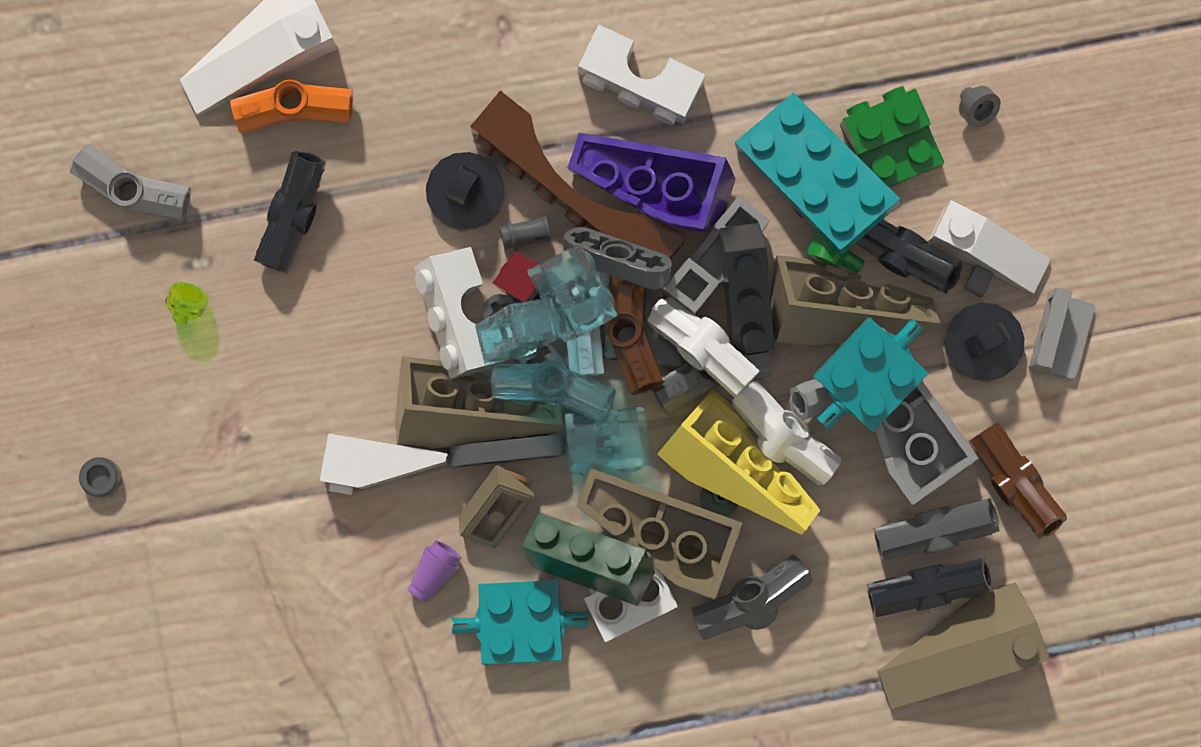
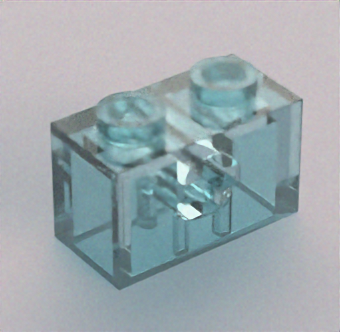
(558, 277)
(518, 330)
(629, 441)

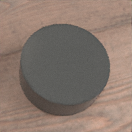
(100, 477)

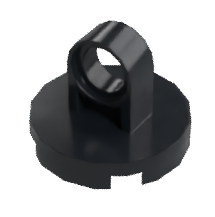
(465, 191)
(984, 342)

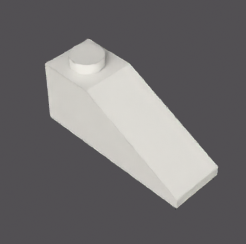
(988, 246)
(368, 463)

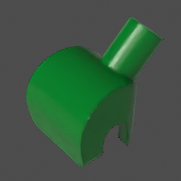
(826, 254)

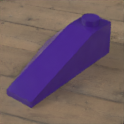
(664, 182)

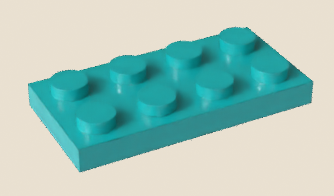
(817, 173)

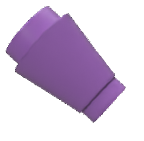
(434, 569)

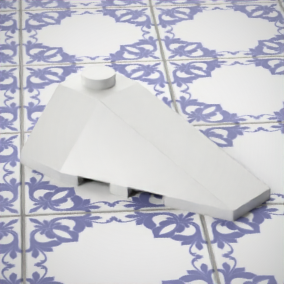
(259, 49)

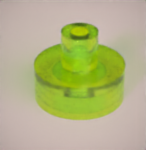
(186, 302)

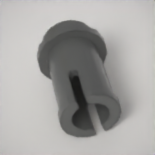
(524, 233)

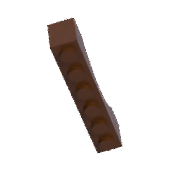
(510, 134)

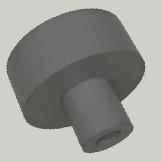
(978, 105)

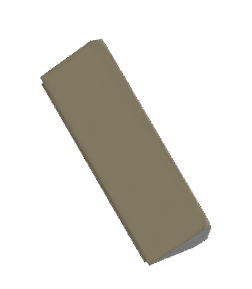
(494, 508)

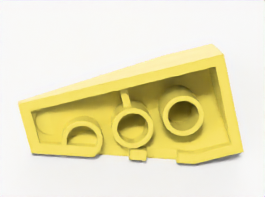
(724, 457)

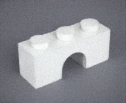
(668, 94)
(443, 283)

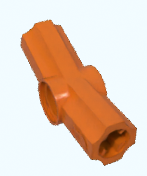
(317, 104)

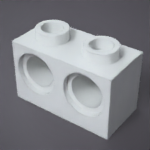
(631, 615)

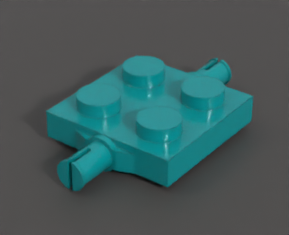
(870, 374)
(520, 622)

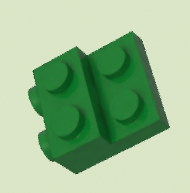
(893, 136)

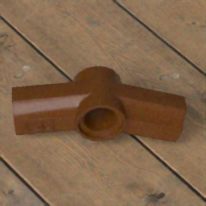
(636, 354)
(1017, 481)

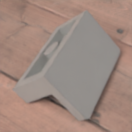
(1062, 335)

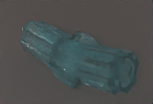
(576, 392)

